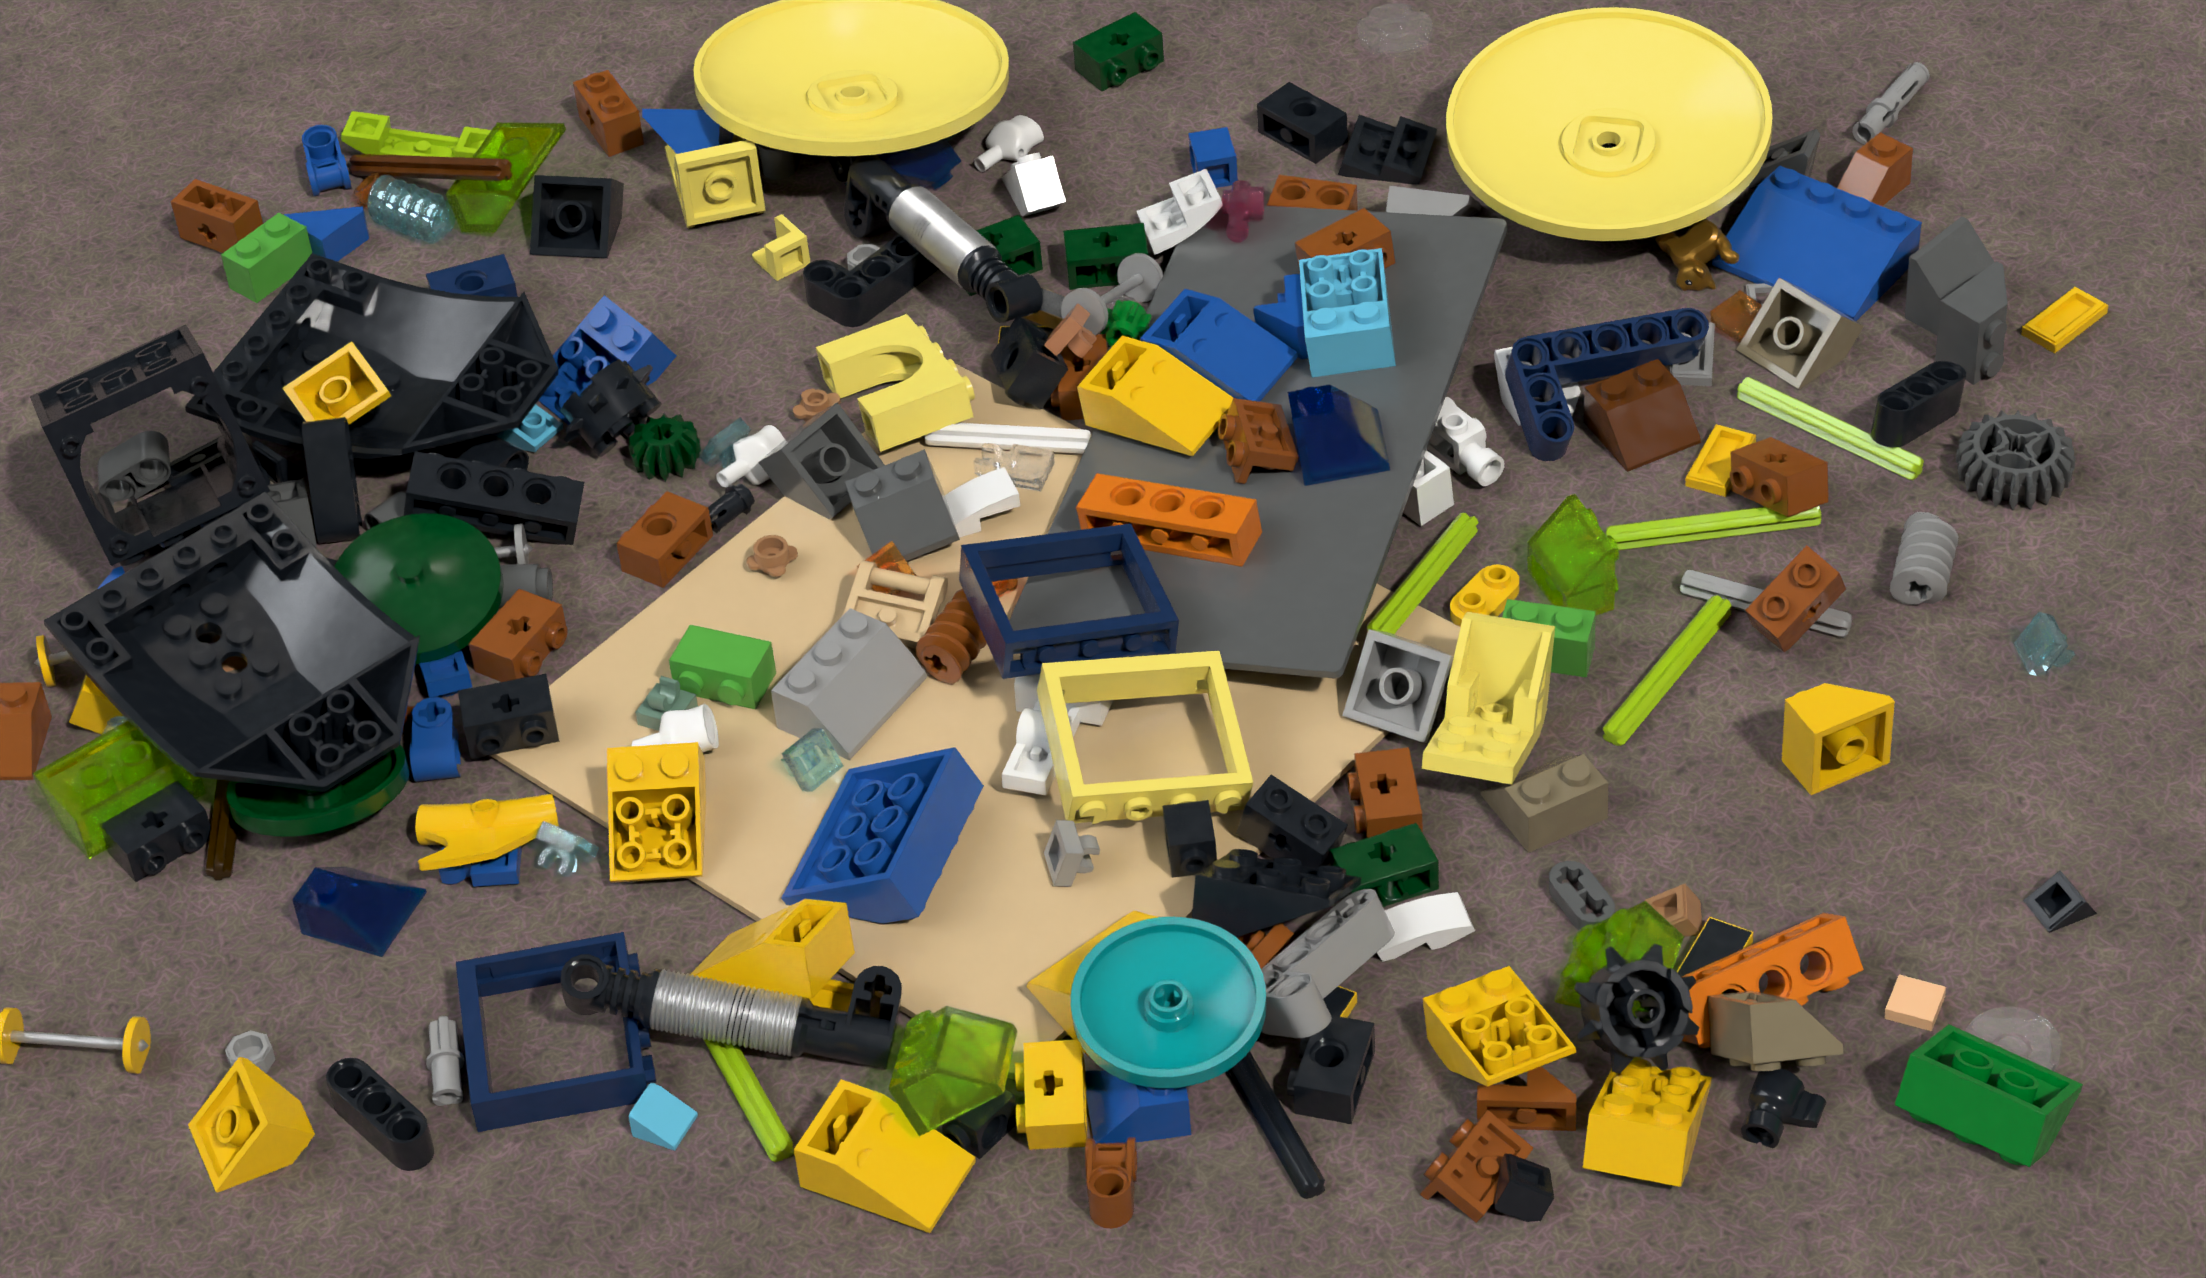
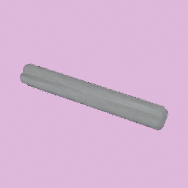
(1704, 586)

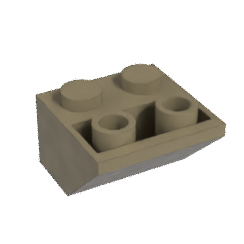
(1766, 1030)

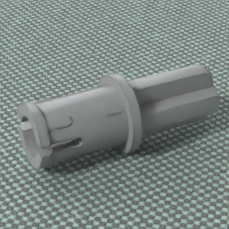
(445, 1062)

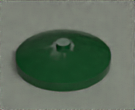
(429, 578)
(306, 812)

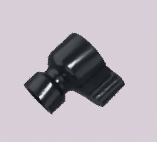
(1776, 1100)

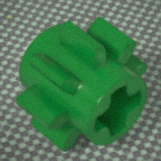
(1126, 319)

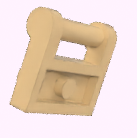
(904, 616)

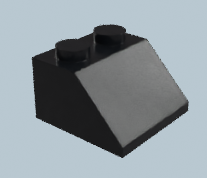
(575, 216)

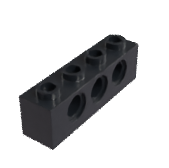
(518, 490)

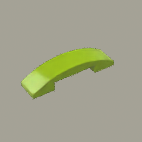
(374, 135)

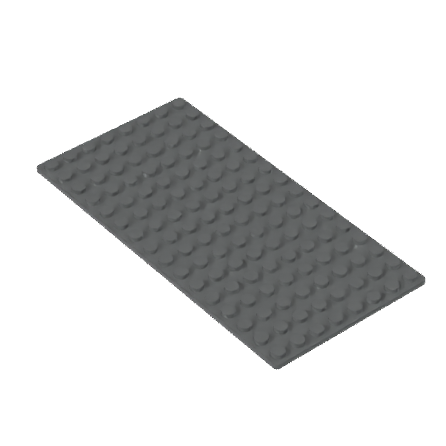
(1320, 543)

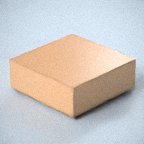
(1915, 1002)

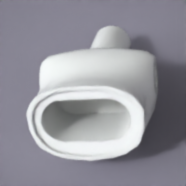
(1009, 141)
(747, 454)
(685, 727)

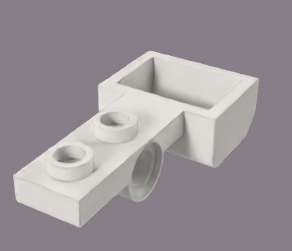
(1031, 762)

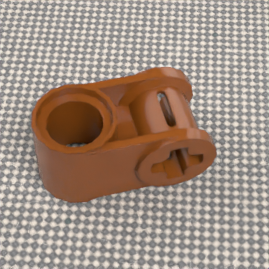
(1110, 1181)

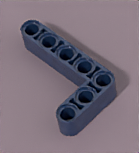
(1590, 362)

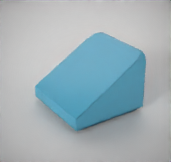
(660, 1117)

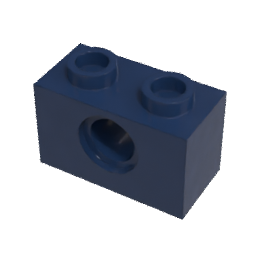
(481, 277)

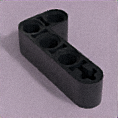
(869, 287)

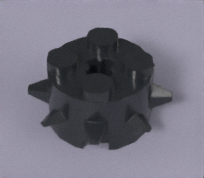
(610, 406)
(1658, 1022)

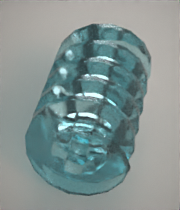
(410, 209)

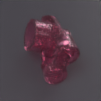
(1242, 204)

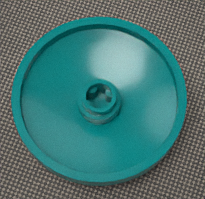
(1168, 1002)

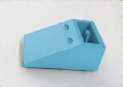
(1346, 312)

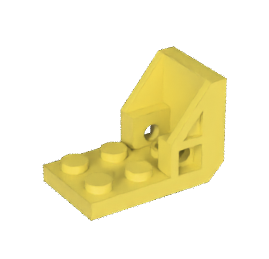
(717, 181)
(1493, 699)

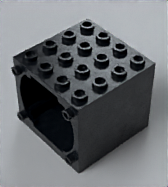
(77, 402)

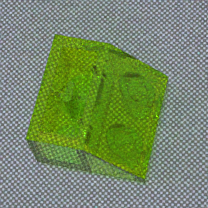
(1574, 559)
(1630, 934)

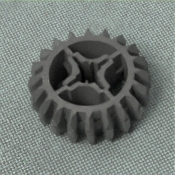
(2005, 459)

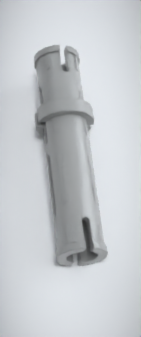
(1884, 111)

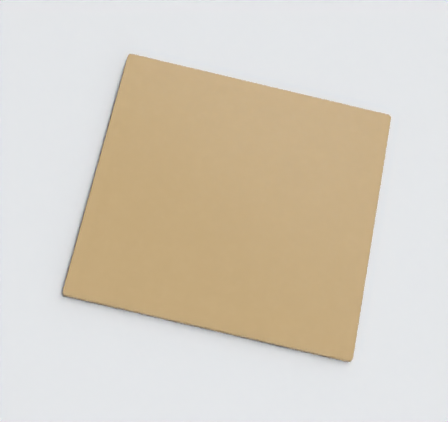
(995, 906)

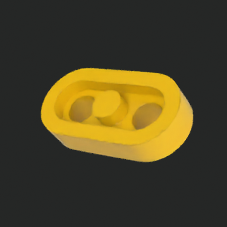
(1485, 593)

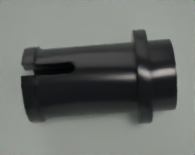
(734, 502)

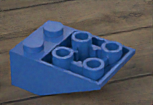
(597, 342)
(1221, 345)

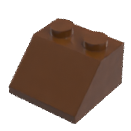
(1640, 415)

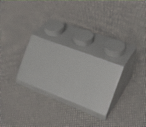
(848, 683)

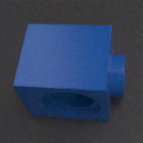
(1216, 153)

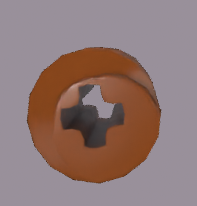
(951, 641)

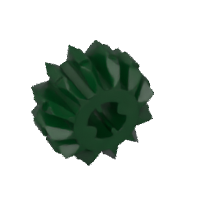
(664, 446)

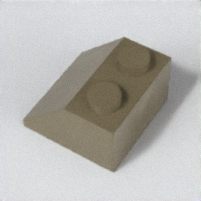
(1798, 335)
(1551, 801)

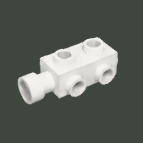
(1465, 438)

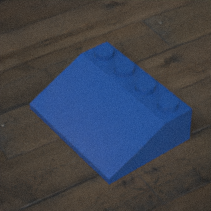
(1821, 241)
(888, 836)

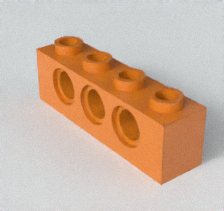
(1174, 518)
(1830, 956)

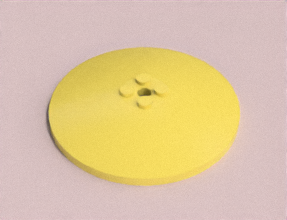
(851, 75)
(1661, 88)

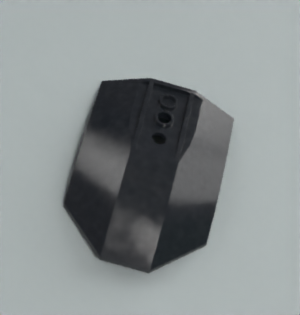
(448, 359)
(322, 660)

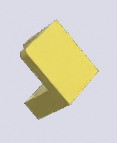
(785, 253)

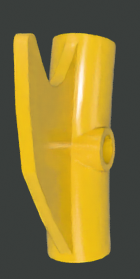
(480, 828)

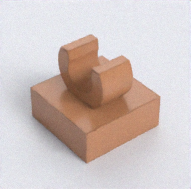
(1072, 333)

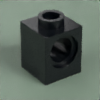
(1189, 837)
(984, 1125)

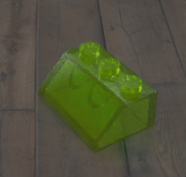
(485, 204)
(106, 780)
(950, 1065)

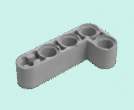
(1320, 962)

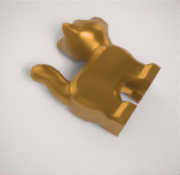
(1693, 250)

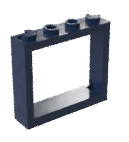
(1072, 641)
(560, 1098)

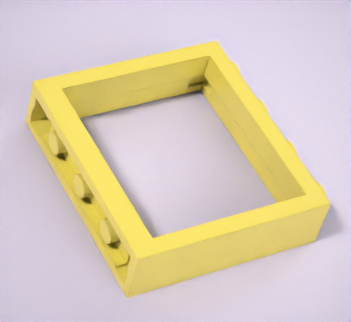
(1131, 679)

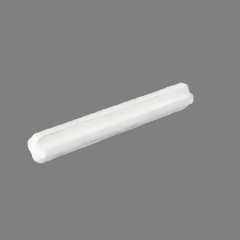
(975, 435)

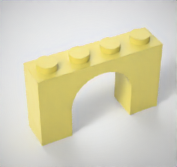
(894, 351)

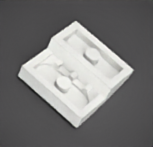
(1182, 215)

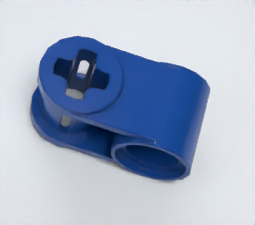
(324, 159)
(434, 741)

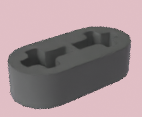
(1574, 902)

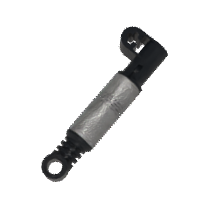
(885, 200)
(743, 1014)

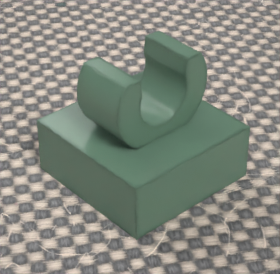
(663, 698)

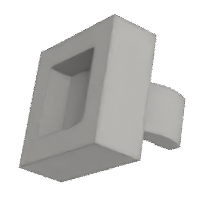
(1069, 853)

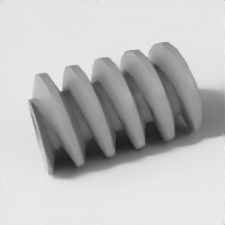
(1924, 560)

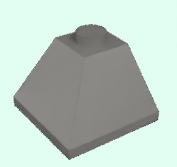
(1430, 202)
(1398, 685)

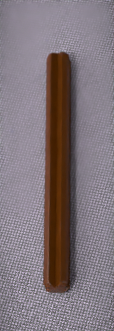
(431, 167)

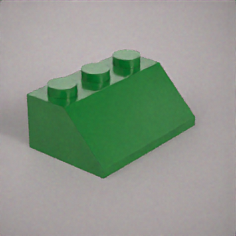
(1986, 1095)

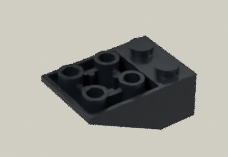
(1256, 893)

